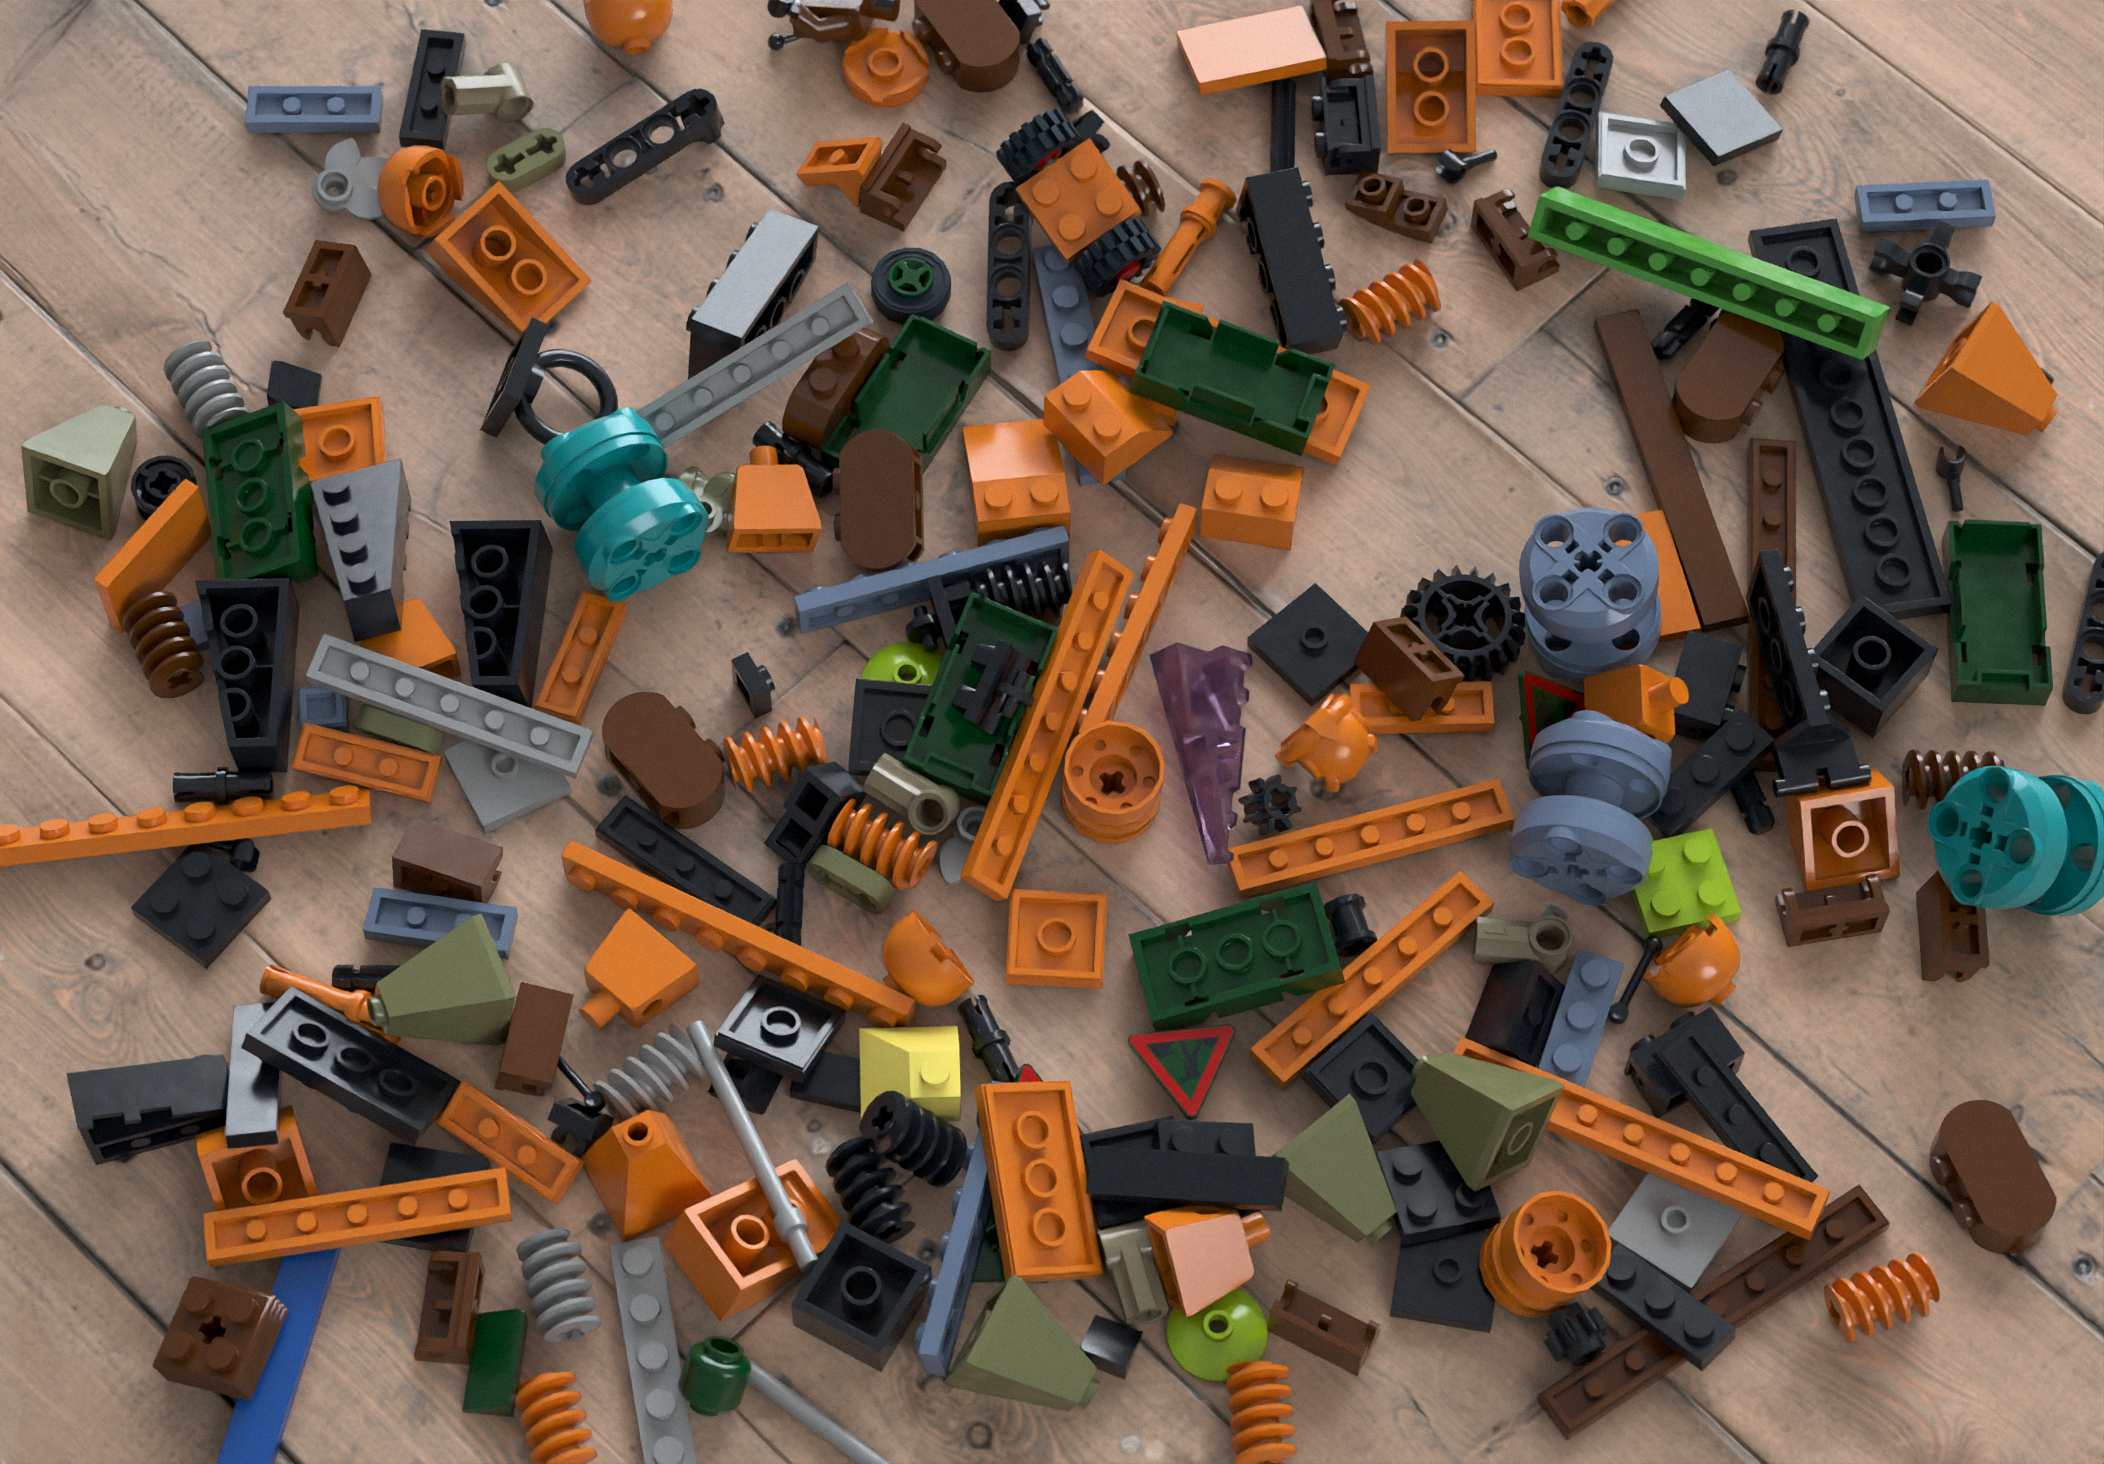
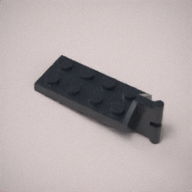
(1811, 739)

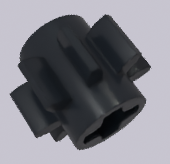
(1282, 801)
(1576, 1334)

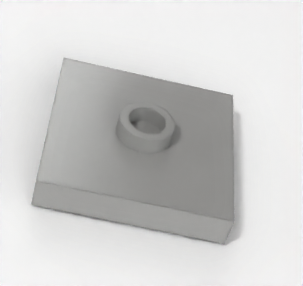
(1640, 156)
(501, 784)
(1673, 1229)

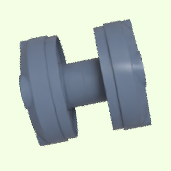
(1590, 592)
(1587, 824)

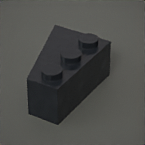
(148, 1104)

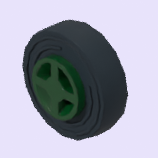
(918, 271)

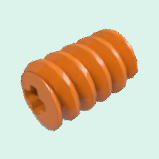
(1391, 302)
(774, 754)
(881, 847)
(1881, 1294)
(1259, 1414)
(551, 1421)

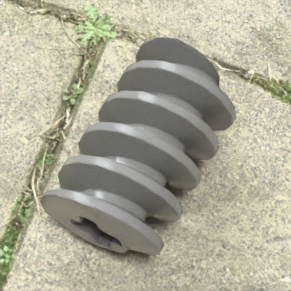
(203, 386)
(650, 1076)
(554, 1286)

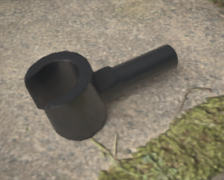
(1454, 168)
(1951, 471)
(241, 851)

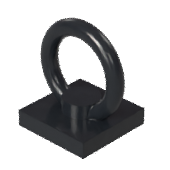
(523, 378)

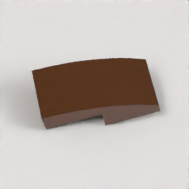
(1388, 205)

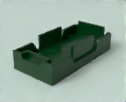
(1232, 378)
(921, 395)
(260, 496)
(1996, 612)
(954, 748)
(1236, 958)

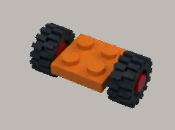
(1078, 201)

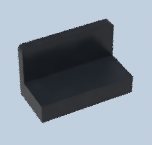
(1516, 1010)

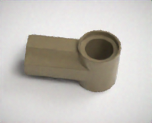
(497, 91)
(908, 792)
(1518, 941)
(1131, 1262)

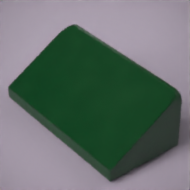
(496, 1362)

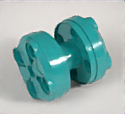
(627, 515)
(2021, 841)

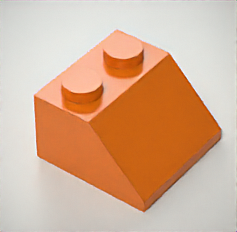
(1102, 422)
(1251, 501)
(1844, 833)
(257, 1173)

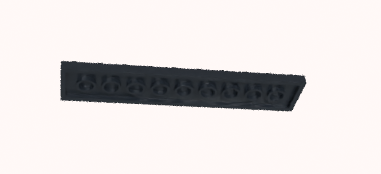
(1856, 443)

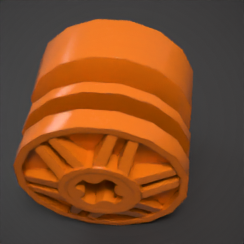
(1111, 758)
(1545, 1254)

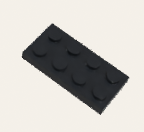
(351, 1065)

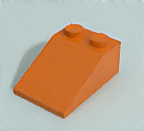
(1430, 86)
(507, 261)
(1015, 479)
(733, 1247)

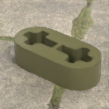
(525, 159)
(398, 729)
(850, 879)

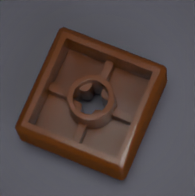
(227, 1364)

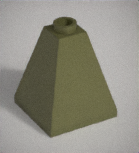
(81, 469)
(448, 991)
(1484, 1113)
(1339, 1175)
(1023, 1354)

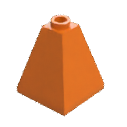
(1990, 378)
(644, 1174)

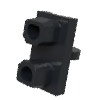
(946, 602)
(998, 689)

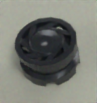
(157, 480)

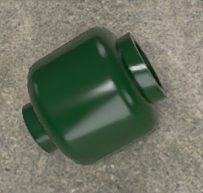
(714, 1375)

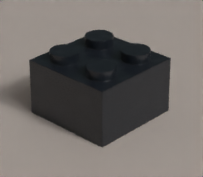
(1871, 665)
(861, 1296)

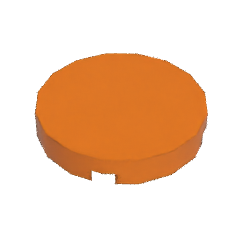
(885, 68)

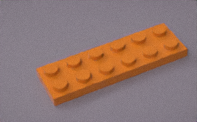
(1127, 328)

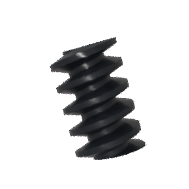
(1027, 590)
(914, 1138)
(865, 1190)

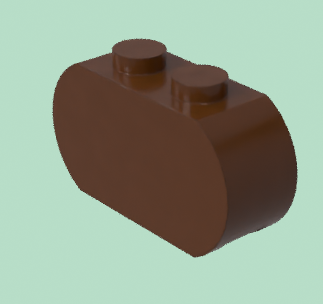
(970, 41)
(1728, 378)
(831, 387)
(879, 501)
(664, 759)
(1992, 1177)

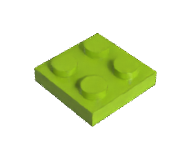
(1685, 885)

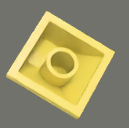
(914, 1062)

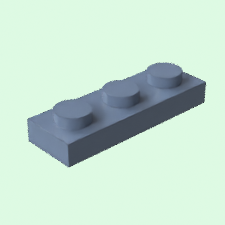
(314, 109)
(1923, 205)
(425, 918)
(1581, 1017)

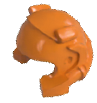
(1330, 743)

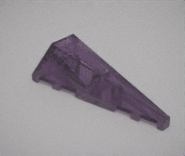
(1203, 709)

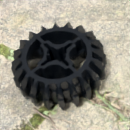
(1468, 603)

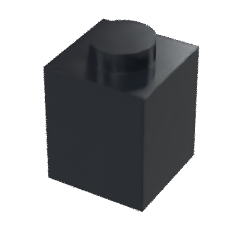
(822, 795)

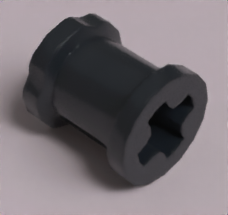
(1349, 925)

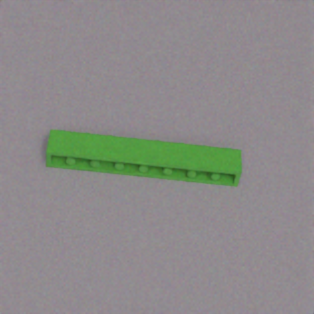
(1709, 272)

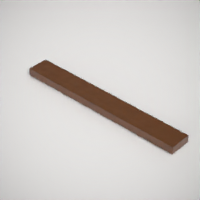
(1671, 470)
(1769, 527)
(1734, 1296)

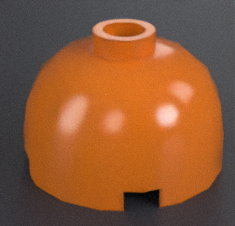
(629, 22)
(420, 189)
(923, 964)
(1697, 966)

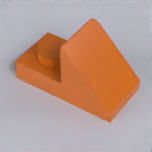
(841, 163)

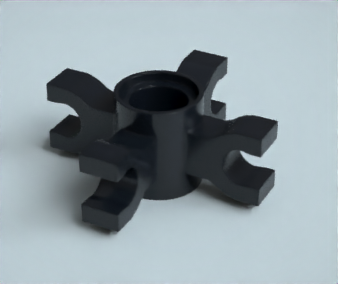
(1930, 258)

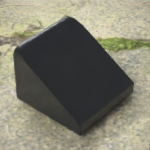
(293, 385)
(794, 840)
(754, 1083)
(1111, 1346)

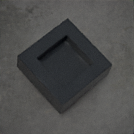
(753, 684)

